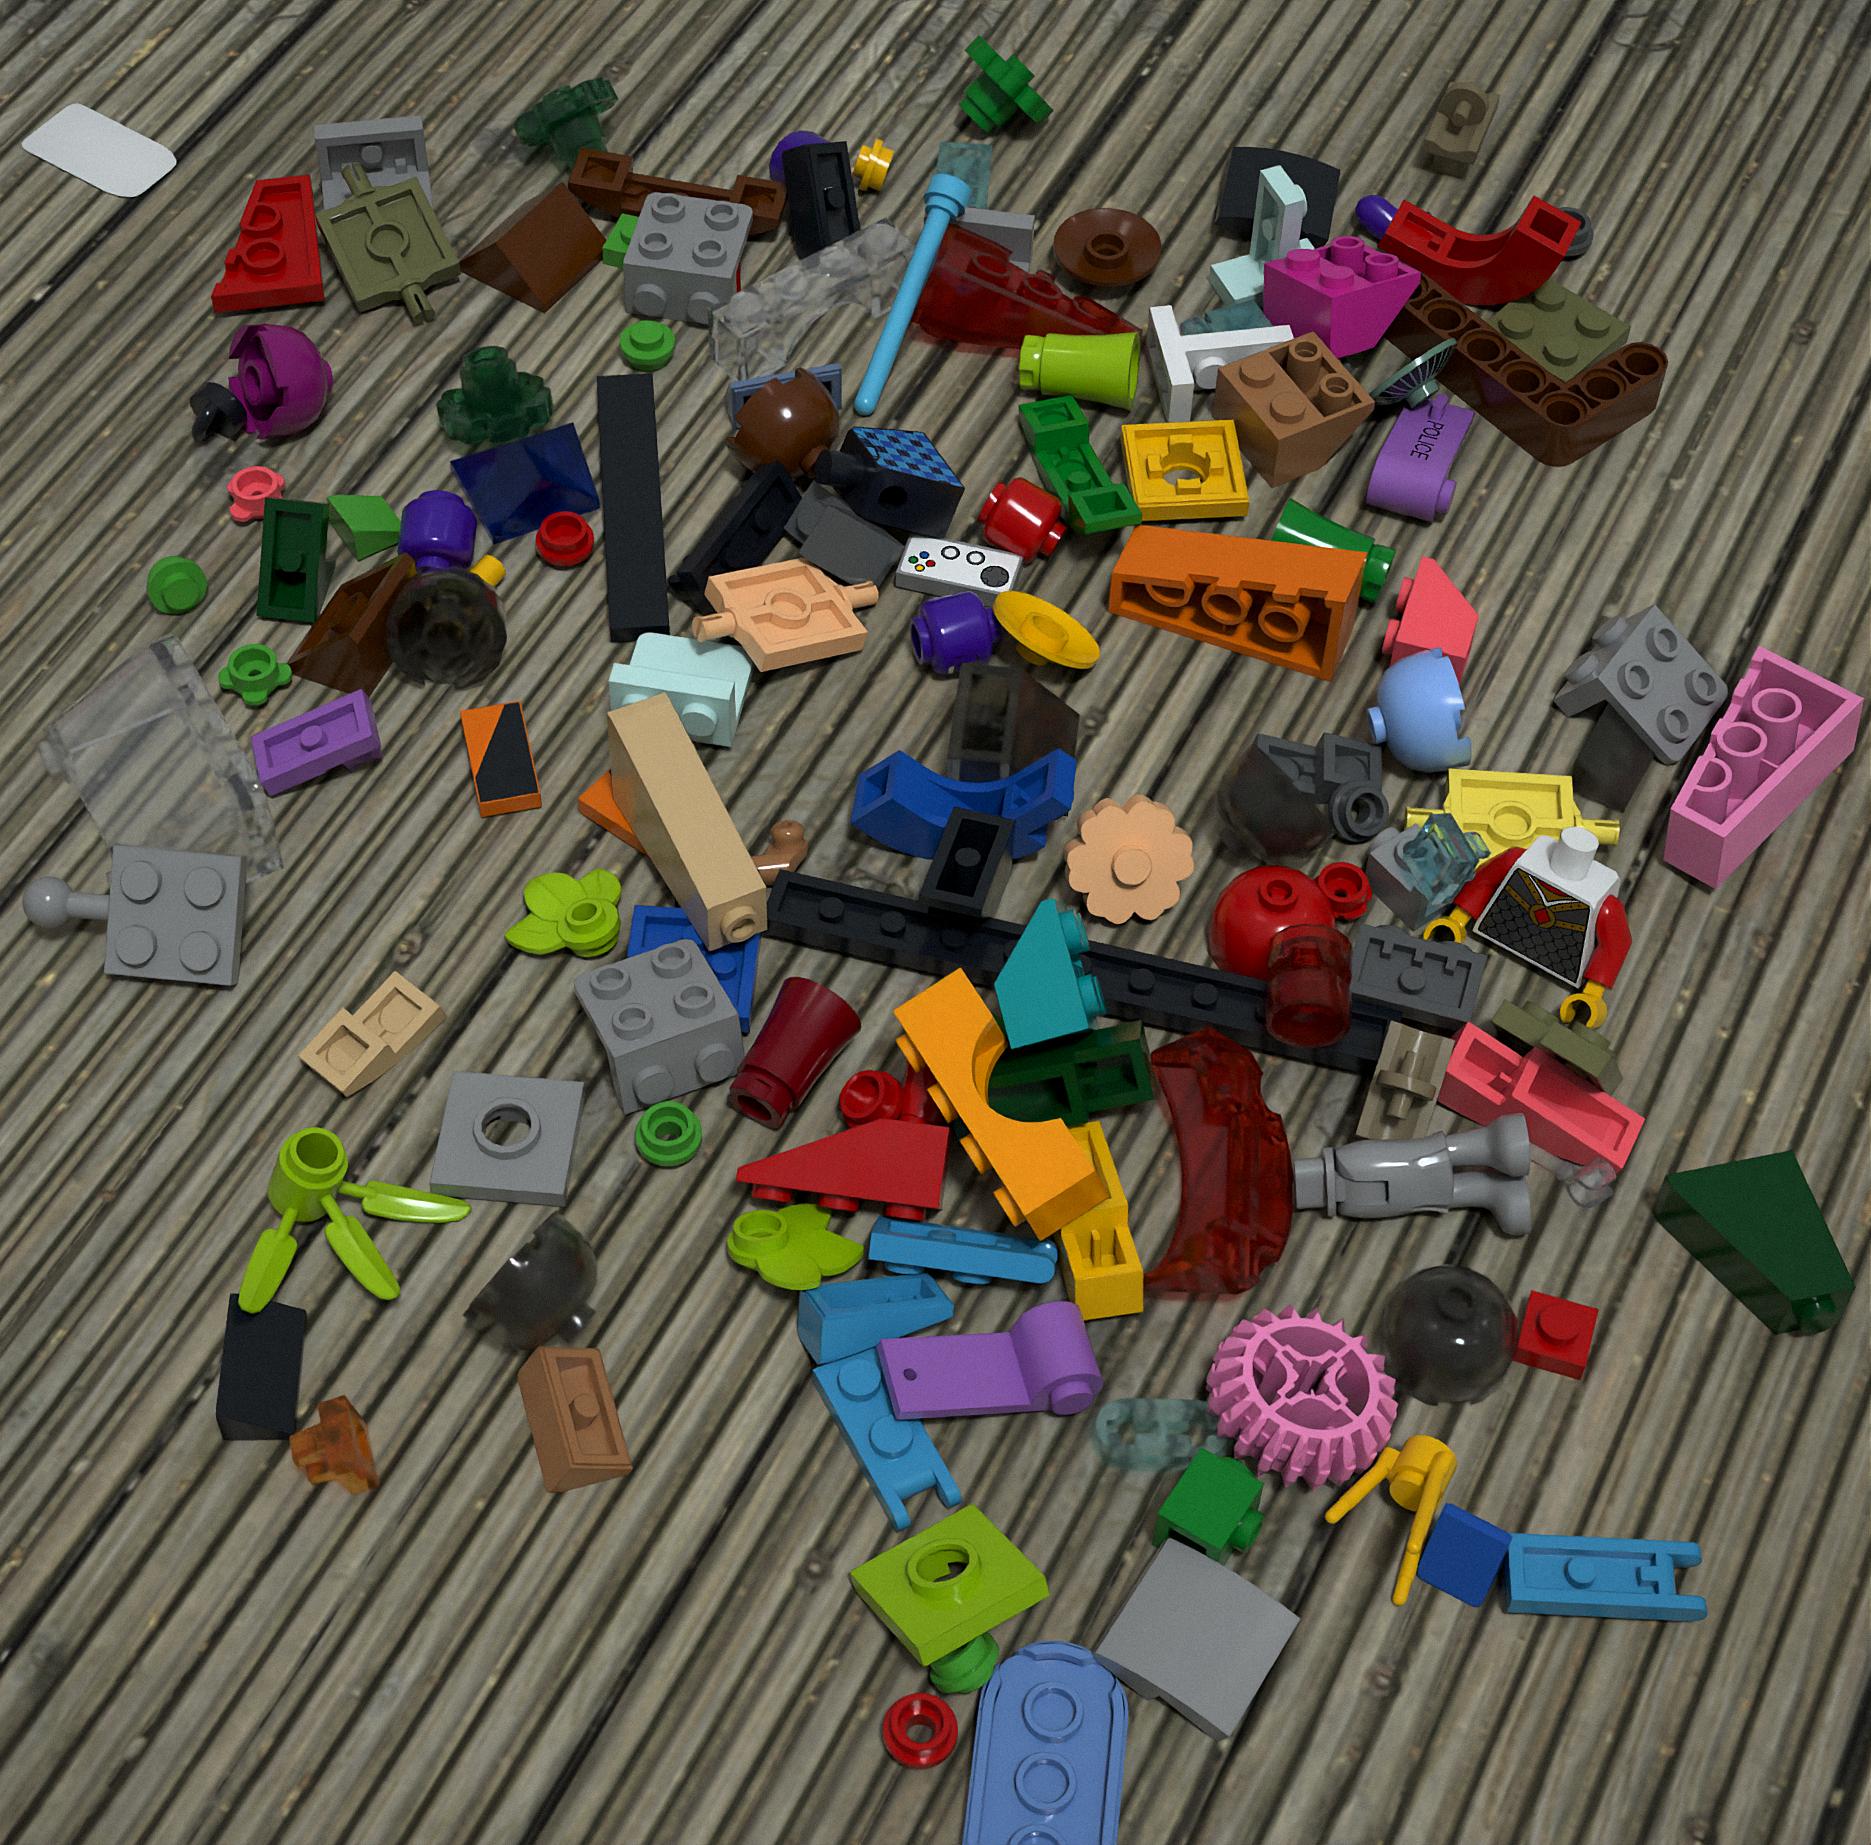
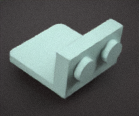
(700, 678)

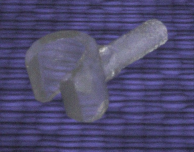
(1584, 1185)

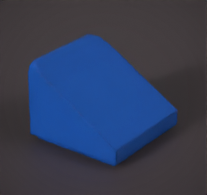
(1463, 1555)

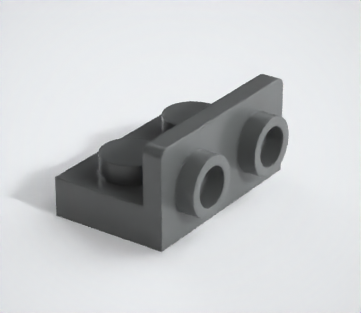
(1416, 976)

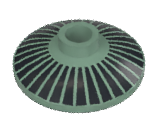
(1415, 380)

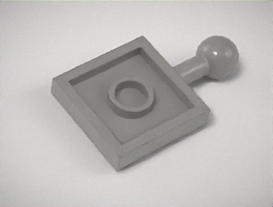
(165, 912)

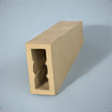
(684, 822)

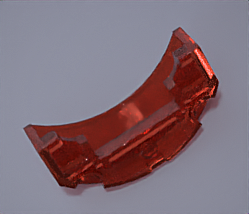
(1232, 1168)

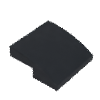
(1241, 183)

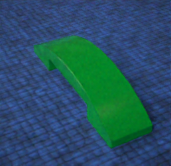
(1071, 470)

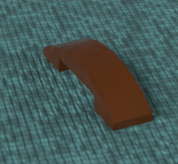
(611, 186)

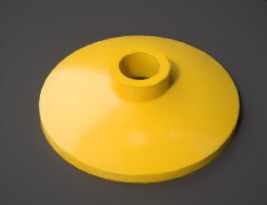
(1045, 631)

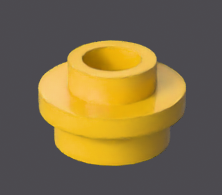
(873, 165)

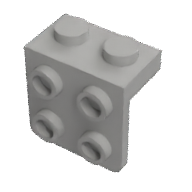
(386, 147)
(684, 256)
(1650, 681)
(662, 1023)

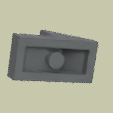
(840, 539)

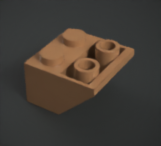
(1290, 407)

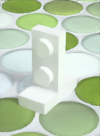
(1193, 361)

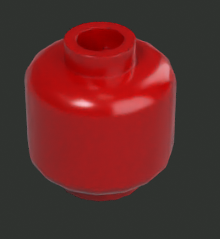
(1022, 519)

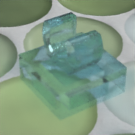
(1444, 857)

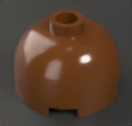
(786, 425)

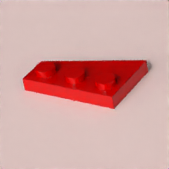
(276, 250)

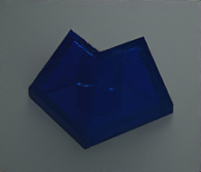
(527, 481)

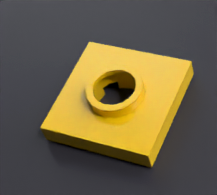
(1195, 446)

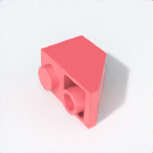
(1432, 618)

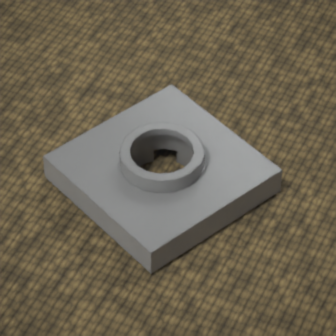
(524, 1172)

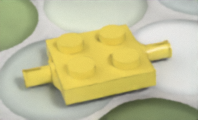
(1512, 808)

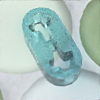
(1159, 1431)

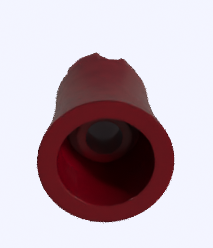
(792, 1050)

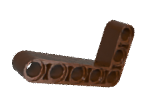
(1516, 393)

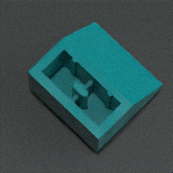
(1044, 982)

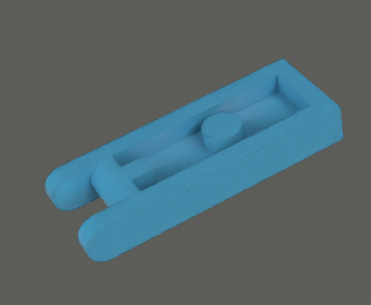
(969, 1253)
(890, 1452)
(1600, 1577)

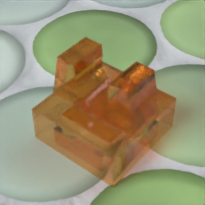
(337, 1447)

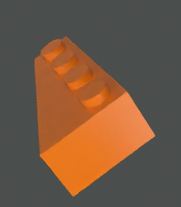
(1242, 594)

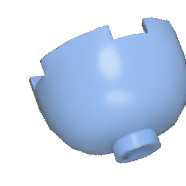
(1421, 713)

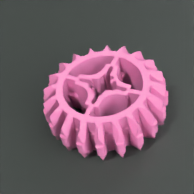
(1317, 1400)

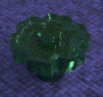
(568, 119)
(493, 400)

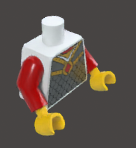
(1551, 911)

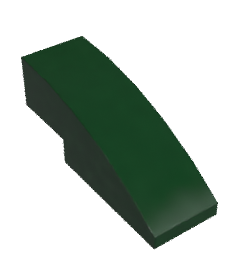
(1072, 1077)

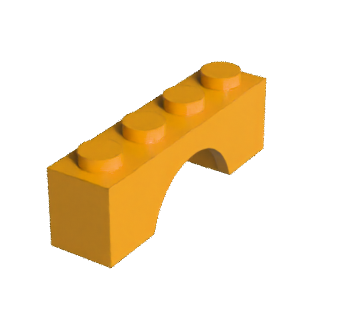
(1038, 1162)

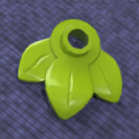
(569, 914)
(792, 1246)

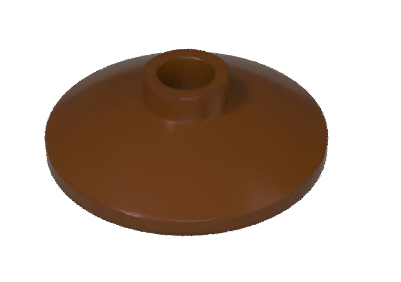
(1107, 247)

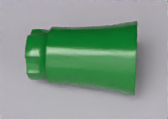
(1306, 527)

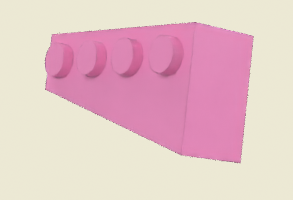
(1760, 765)

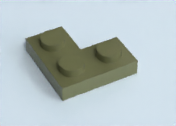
(1577, 1049)

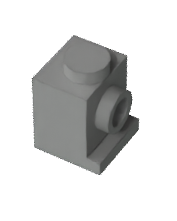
(1393, 880)

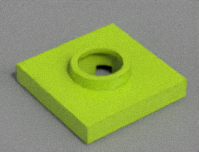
(947, 1614)

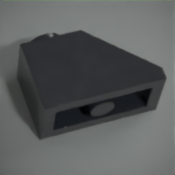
(970, 864)

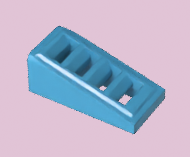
(856, 1314)

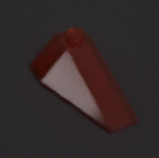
(991, 302)

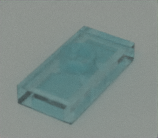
(971, 165)

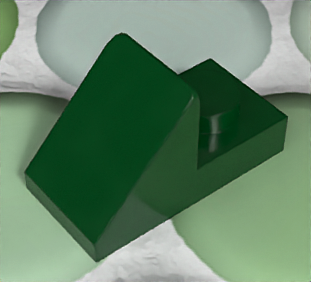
(293, 560)

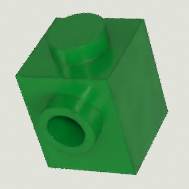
(1212, 1508)

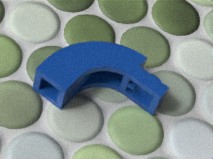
(911, 805)

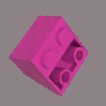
(1338, 292)

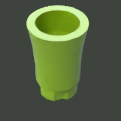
(1083, 366)

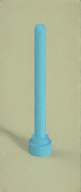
(945, 201)

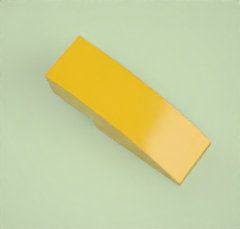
(1097, 1247)

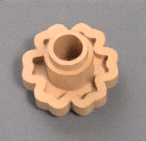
(1128, 859)

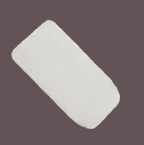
(100, 151)

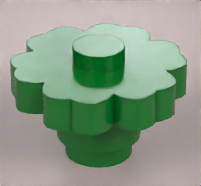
(1000, 89)

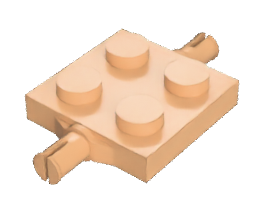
(785, 613)

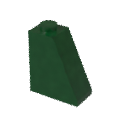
(1760, 1239)

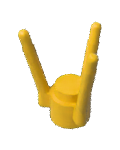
(1417, 1483)

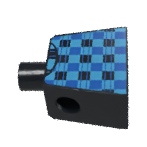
(893, 479)

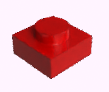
(1556, 1335)

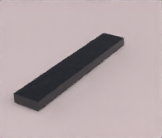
(632, 507)

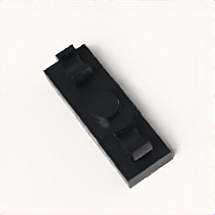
(740, 533)

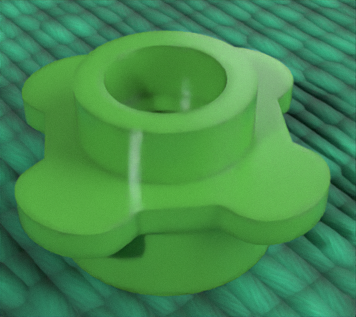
(254, 673)

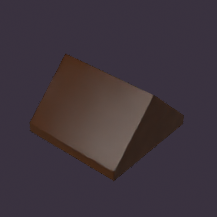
(538, 250)
(350, 635)

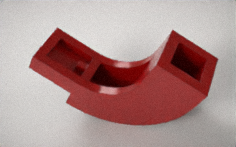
(1483, 267)

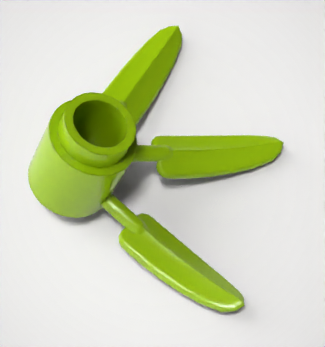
(305, 1189)

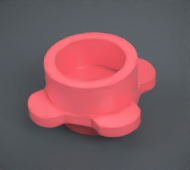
(249, 492)

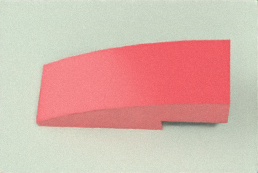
(1559, 1106)

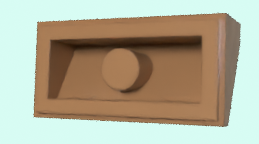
(572, 1418)

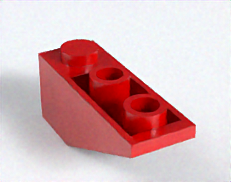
(873, 1161)

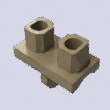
(1460, 127)
(1405, 1084)

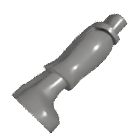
(1417, 1175)

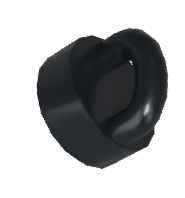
(216, 412)

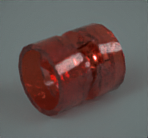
(1309, 985)

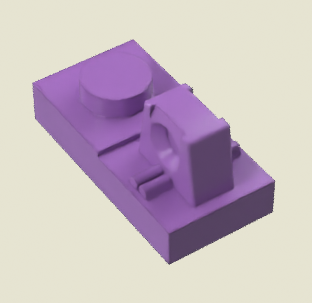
(316, 742)

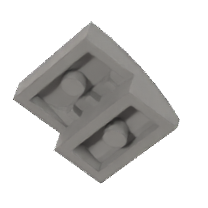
(1195, 1637)

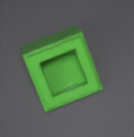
(364, 523)

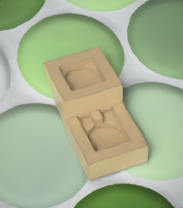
(379, 1035)

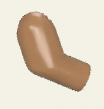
(784, 852)

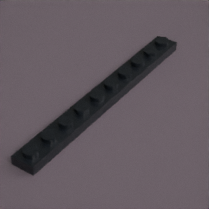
(1131, 981)

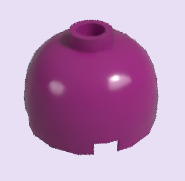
(279, 379)

